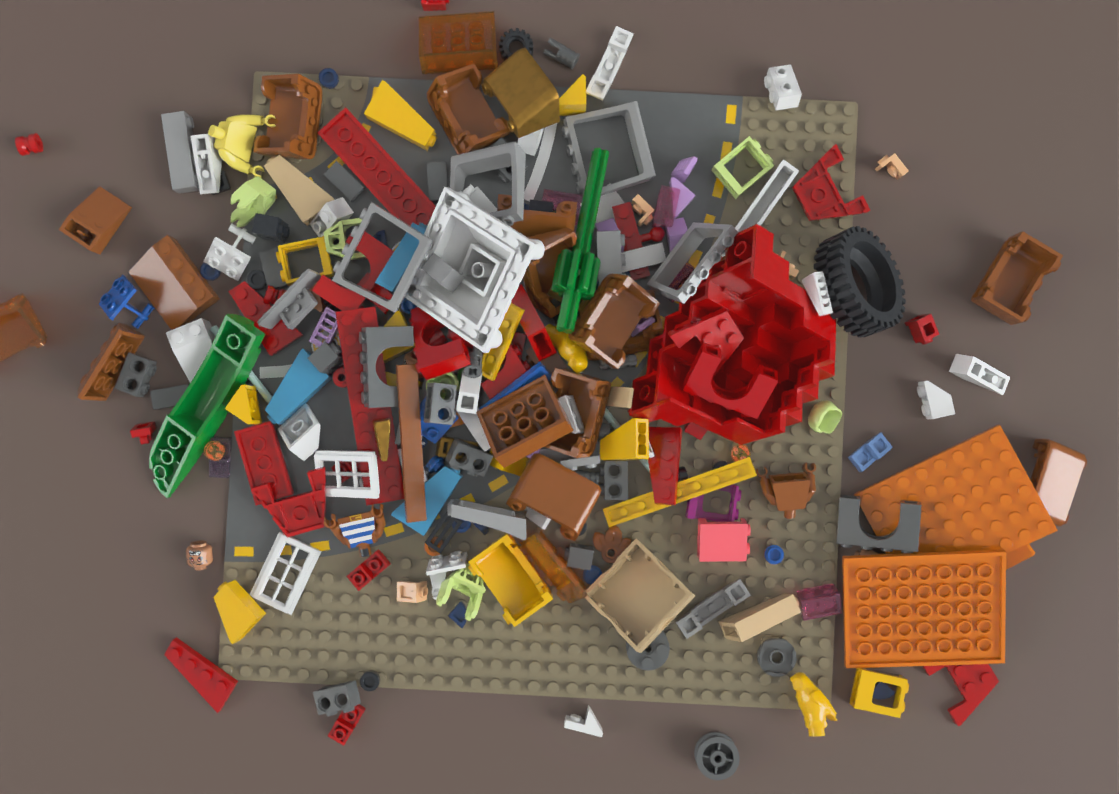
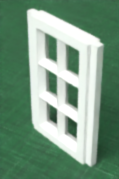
(350, 456)
(301, 581)

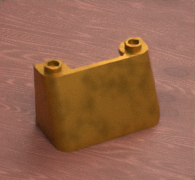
(523, 93)

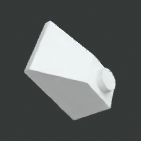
(301, 432)

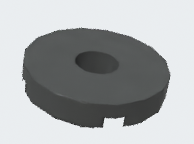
(765, 653)

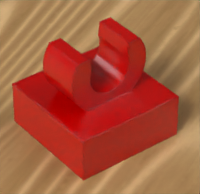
(143, 431)

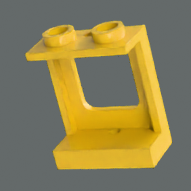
(864, 687)

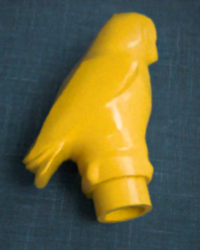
(567, 349)
(813, 705)

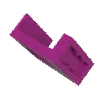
(695, 510)

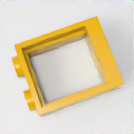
(300, 245)

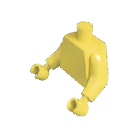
(236, 138)

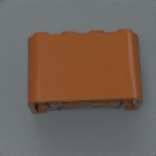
(1015, 277)
(591, 401)

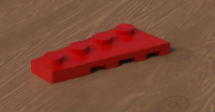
(202, 674)

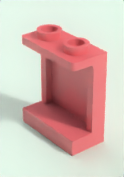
(722, 540)

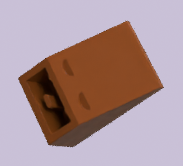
(96, 220)

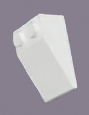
(191, 345)

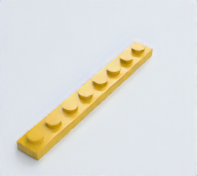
(686, 490)

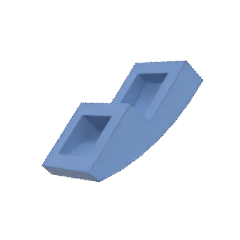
(869, 452)

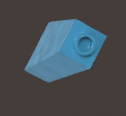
(400, 259)
(296, 388)
(437, 493)

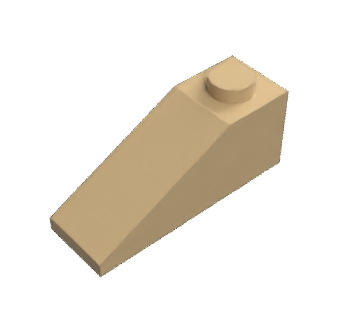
(620, 397)

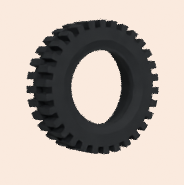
(878, 274)

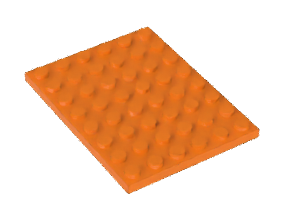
(969, 498)
(924, 609)

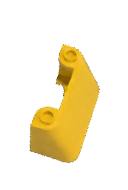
(511, 579)

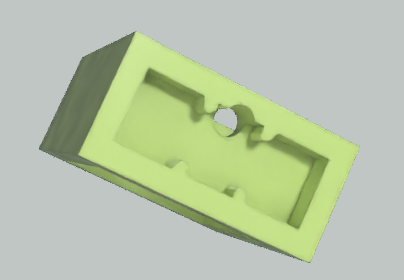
(728, 180)

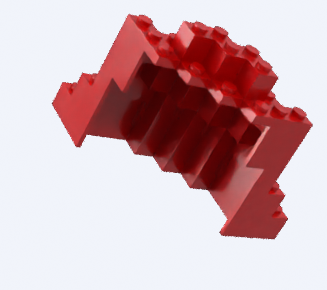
(778, 332)

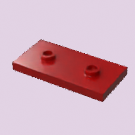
(264, 459)

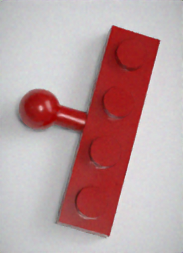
(627, 225)

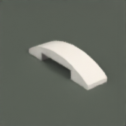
(610, 63)
(643, 257)

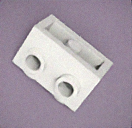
(782, 87)

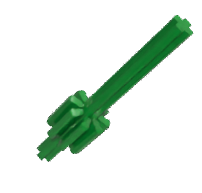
(578, 269)

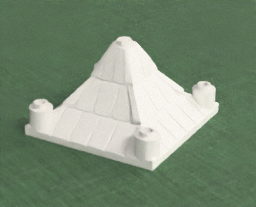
(490, 259)

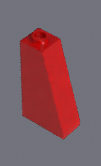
(533, 325)

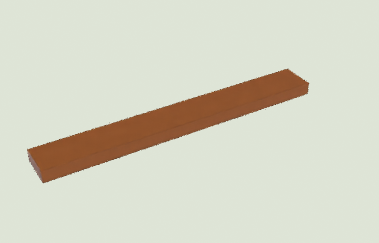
(411, 442)

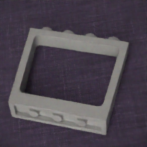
(638, 140)
(491, 159)
(681, 254)
(410, 272)
(490, 516)

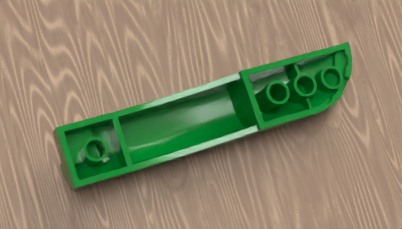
(204, 402)

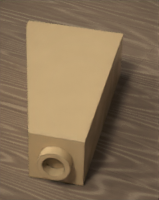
(298, 189)
(759, 617)

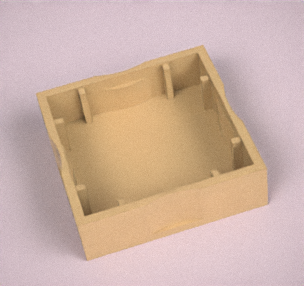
(639, 595)

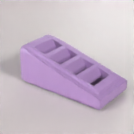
(684, 168)
(320, 325)

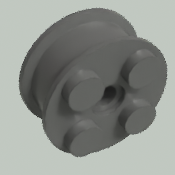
(650, 658)
(716, 744)

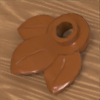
(610, 541)

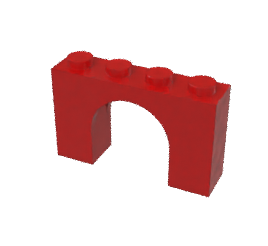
(346, 299)
(435, 359)
(512, 370)
(746, 400)

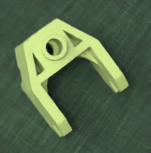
(253, 198)
(338, 232)
(471, 586)

